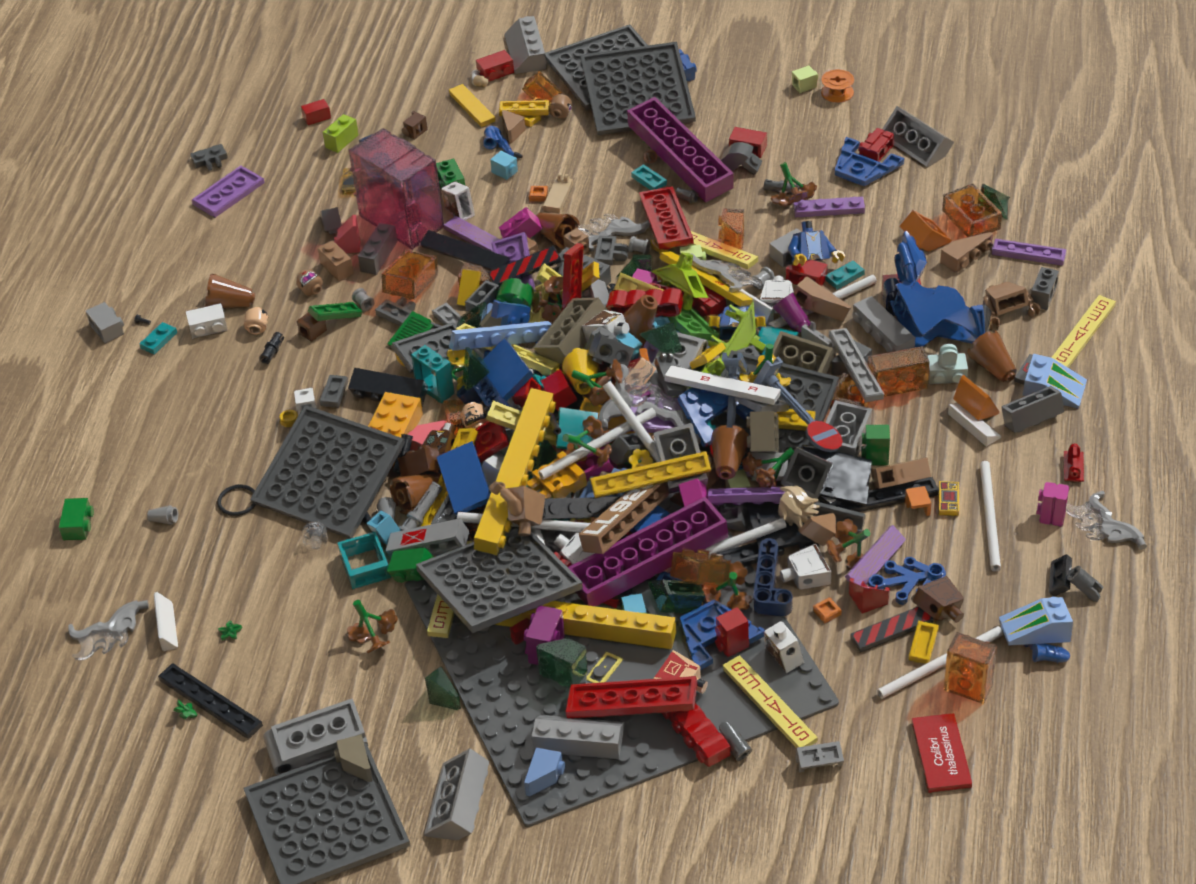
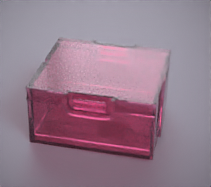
(397, 186)

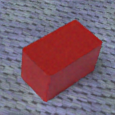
(316, 112)

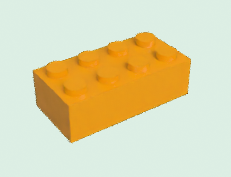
(397, 414)

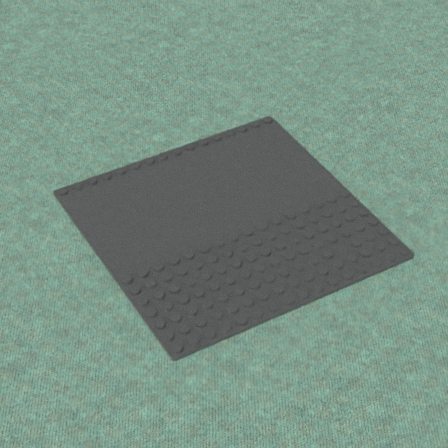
(509, 693)

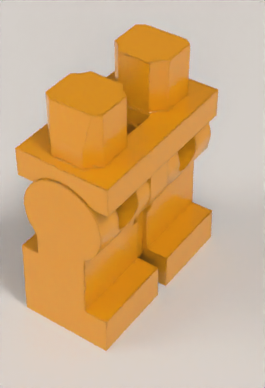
(561, 483)

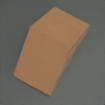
(513, 125)
(820, 528)

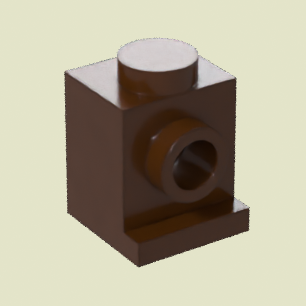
(414, 125)

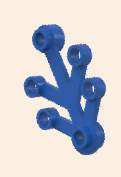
(909, 578)

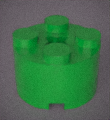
(516, 292)

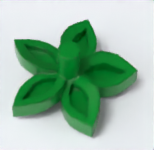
(230, 630)
(185, 710)

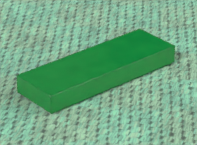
(335, 311)

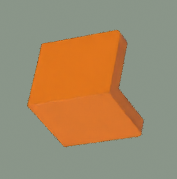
(918, 498)

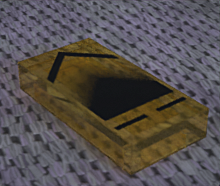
(347, 182)

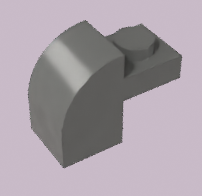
(741, 154)

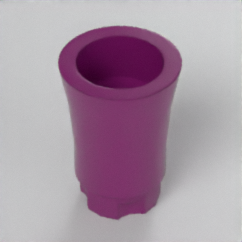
(792, 313)

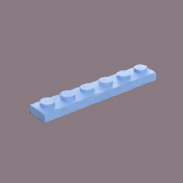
(494, 335)

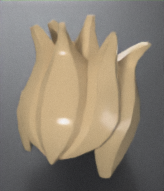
(796, 505)

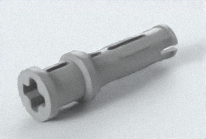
(416, 516)

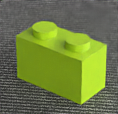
(340, 133)

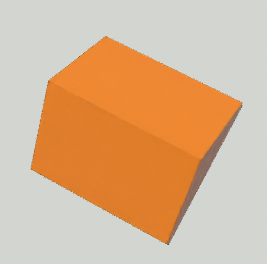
(974, 400)

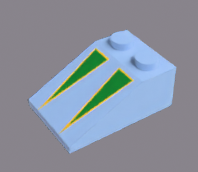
(1049, 372)
(1038, 623)

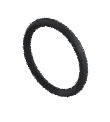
(228, 489)

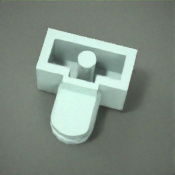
(947, 365)

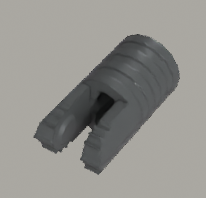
(1085, 583)
(738, 746)

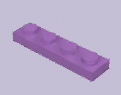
(827, 207)
(740, 495)

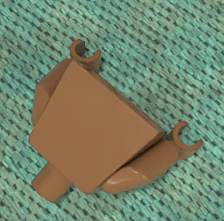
(1006, 298)
(524, 505)

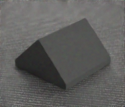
(807, 472)

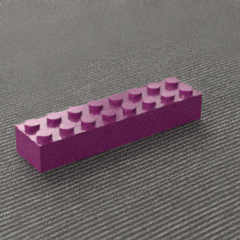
(680, 149)
(648, 551)

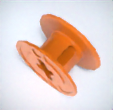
(837, 86)

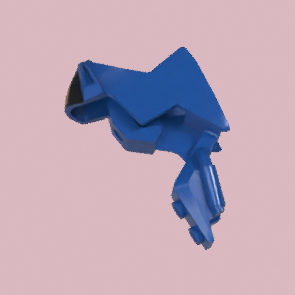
(929, 311)

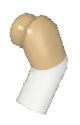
(478, 80)

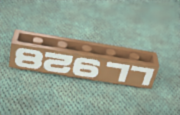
(621, 517)

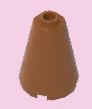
(556, 226)
(228, 293)
(641, 316)
(993, 356)
(728, 449)
(410, 489)

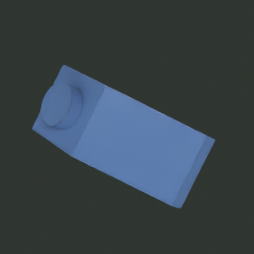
(543, 770)

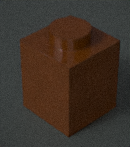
(310, 327)

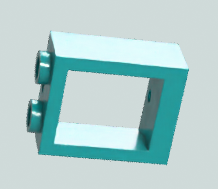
(442, 382)
(369, 573)

